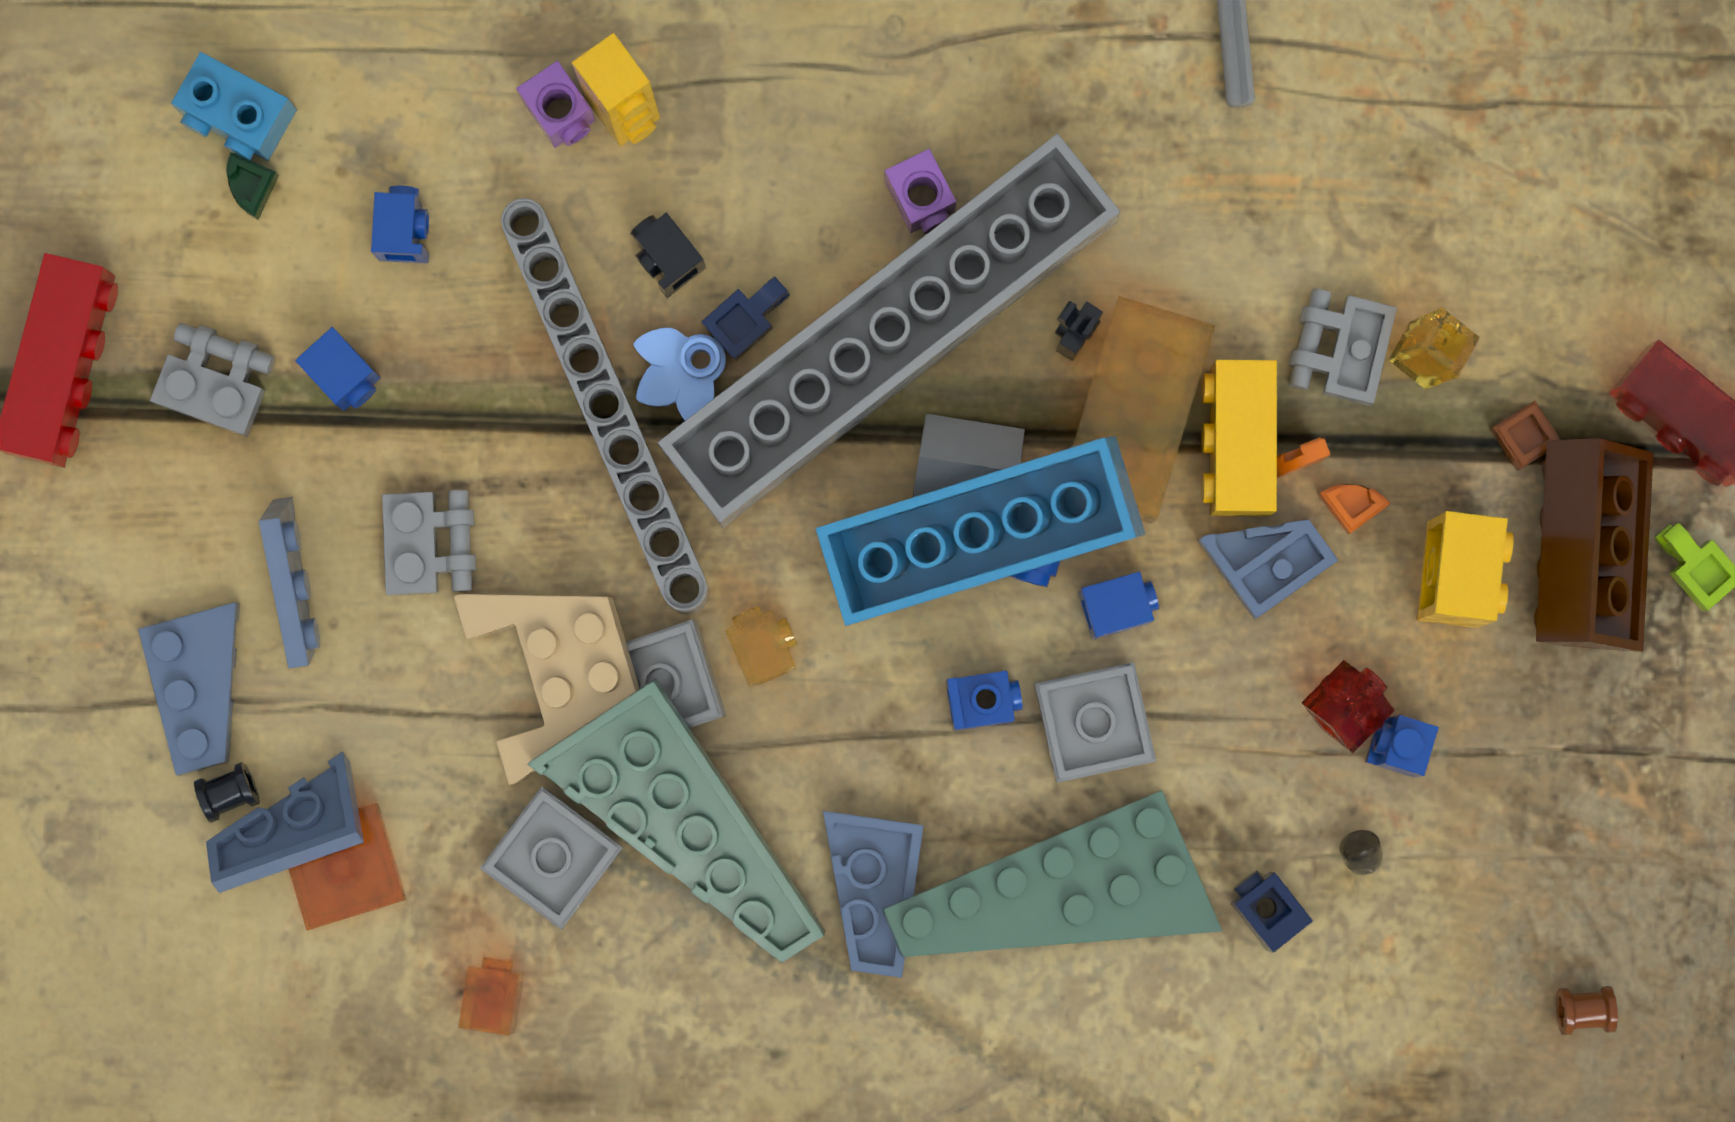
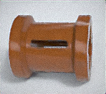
(1586, 1010)

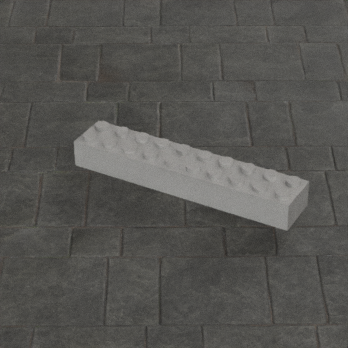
(889, 330)

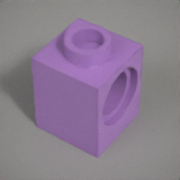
(551, 85)
(917, 171)

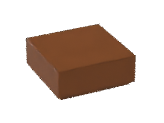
(1524, 435)

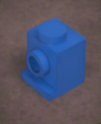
(399, 226)
(966, 711)
(1402, 745)

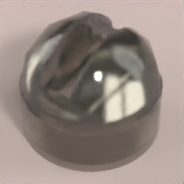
(1361, 852)

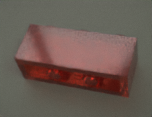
(1683, 409)

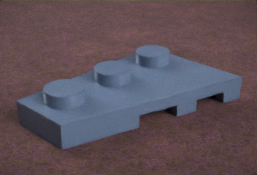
(289, 582)
(192, 683)
(301, 827)
(872, 870)

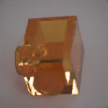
(491, 997)

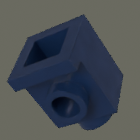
(1286, 919)

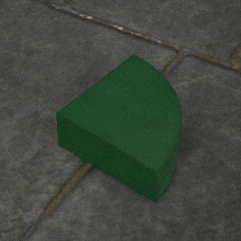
(250, 184)

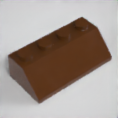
(1594, 545)

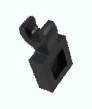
(1076, 327)

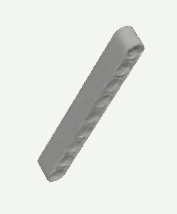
(591, 385)

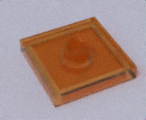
(350, 879)

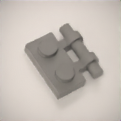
(1357, 351)
(205, 393)
(411, 543)

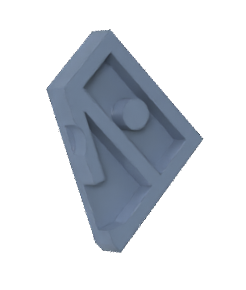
(1268, 562)

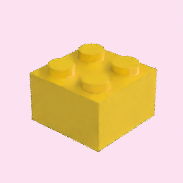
(1464, 569)

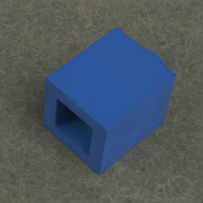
(339, 370)
(1118, 605)

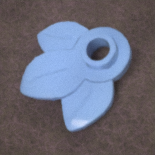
(671, 371)

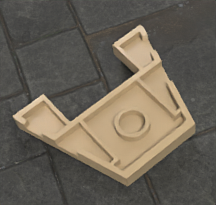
(572, 658)

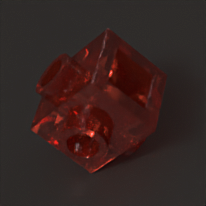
(1349, 705)

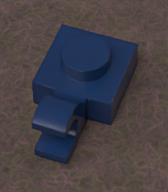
(741, 322)

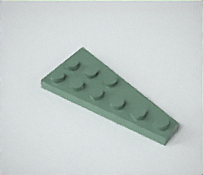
(670, 803)
(1088, 884)

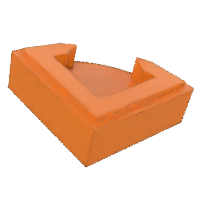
(1300, 458)
(1353, 504)

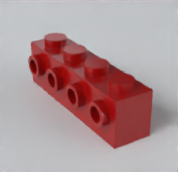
(56, 360)

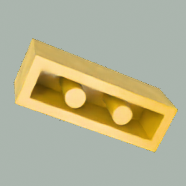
(617, 91)
(1241, 438)

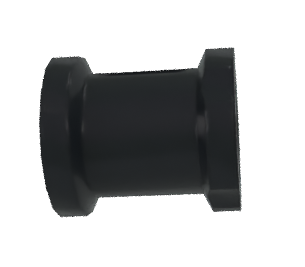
(226, 792)

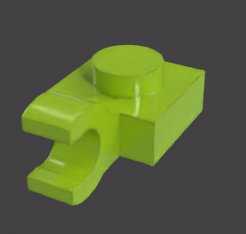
(1703, 569)

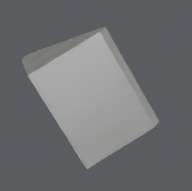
(963, 450)

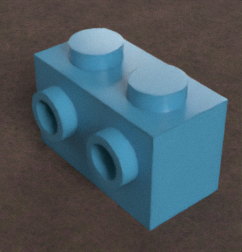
(233, 107)

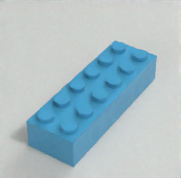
(981, 530)

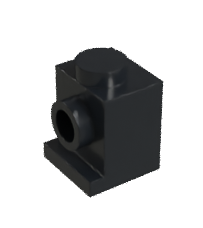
(667, 253)

